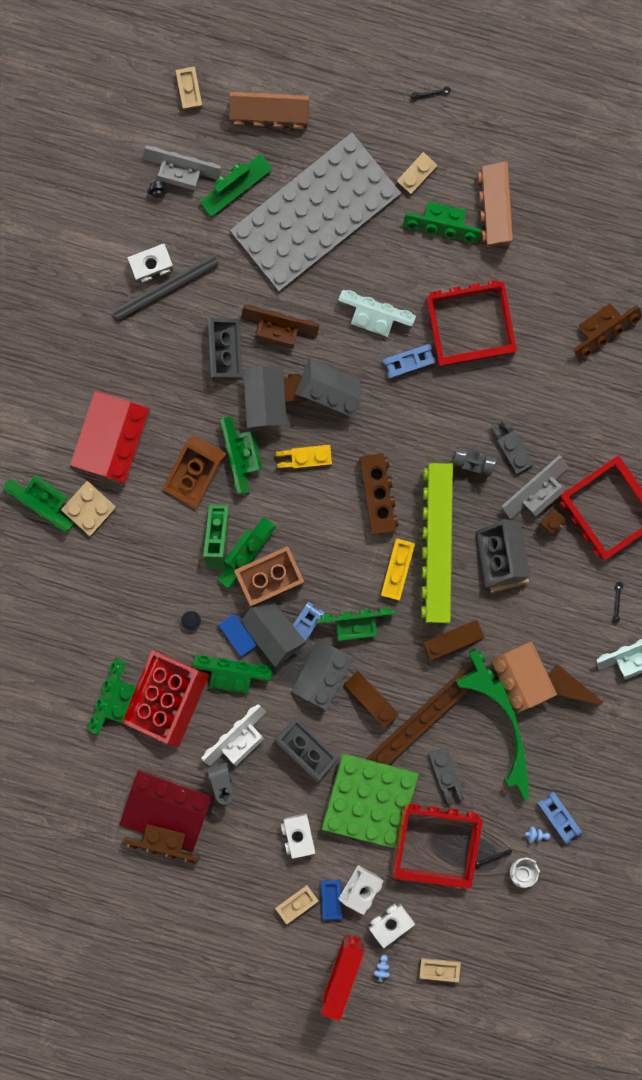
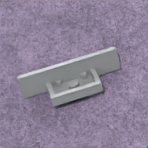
(180, 169)
(538, 491)

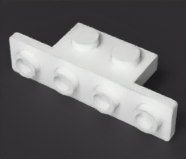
(238, 740)

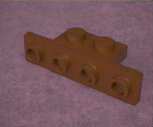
(277, 327)
(603, 327)
(164, 841)

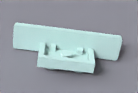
(375, 315)
(627, 657)

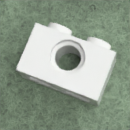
(139, 261)
(298, 848)
(351, 894)
(403, 923)

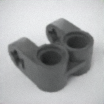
(474, 461)
(221, 778)

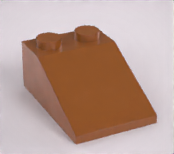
(194, 471)

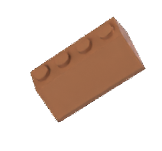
(269, 109)
(496, 205)

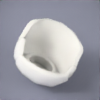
(524, 872)

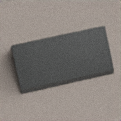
(225, 348)
(265, 396)
(272, 631)
(306, 749)

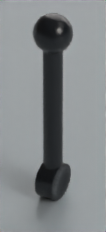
(446, 90)
(619, 585)
(479, 863)

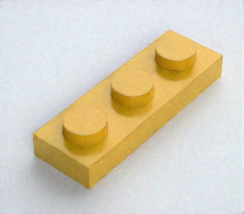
(397, 569)

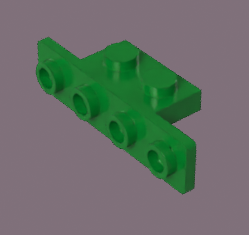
(235, 184)
(443, 221)
(242, 454)
(42, 499)
(245, 550)
(356, 626)
(231, 674)
(113, 699)

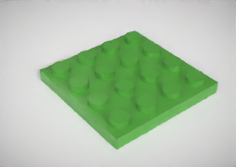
(368, 800)

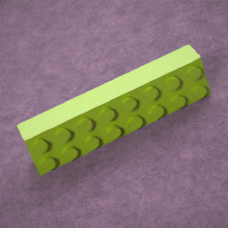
(438, 542)

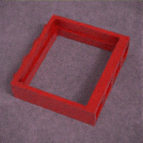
(474, 289)
(577, 518)
(436, 877)
(342, 977)

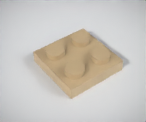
(88, 508)

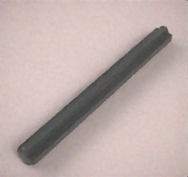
(166, 287)

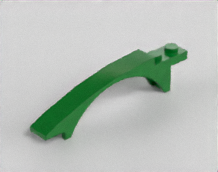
(481, 680)

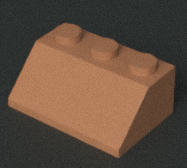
(269, 576)
(523, 677)

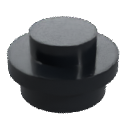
(157, 189)
(190, 620)

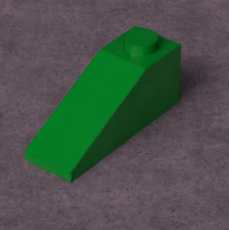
(216, 536)

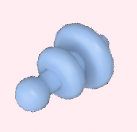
(538, 835)
(381, 973)

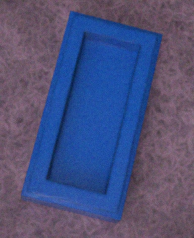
(237, 635)
(330, 899)

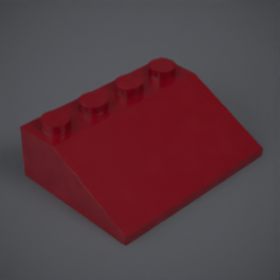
(166, 805)

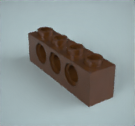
(377, 524)

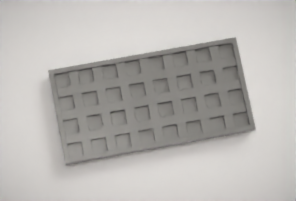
(315, 212)

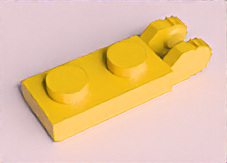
(306, 457)

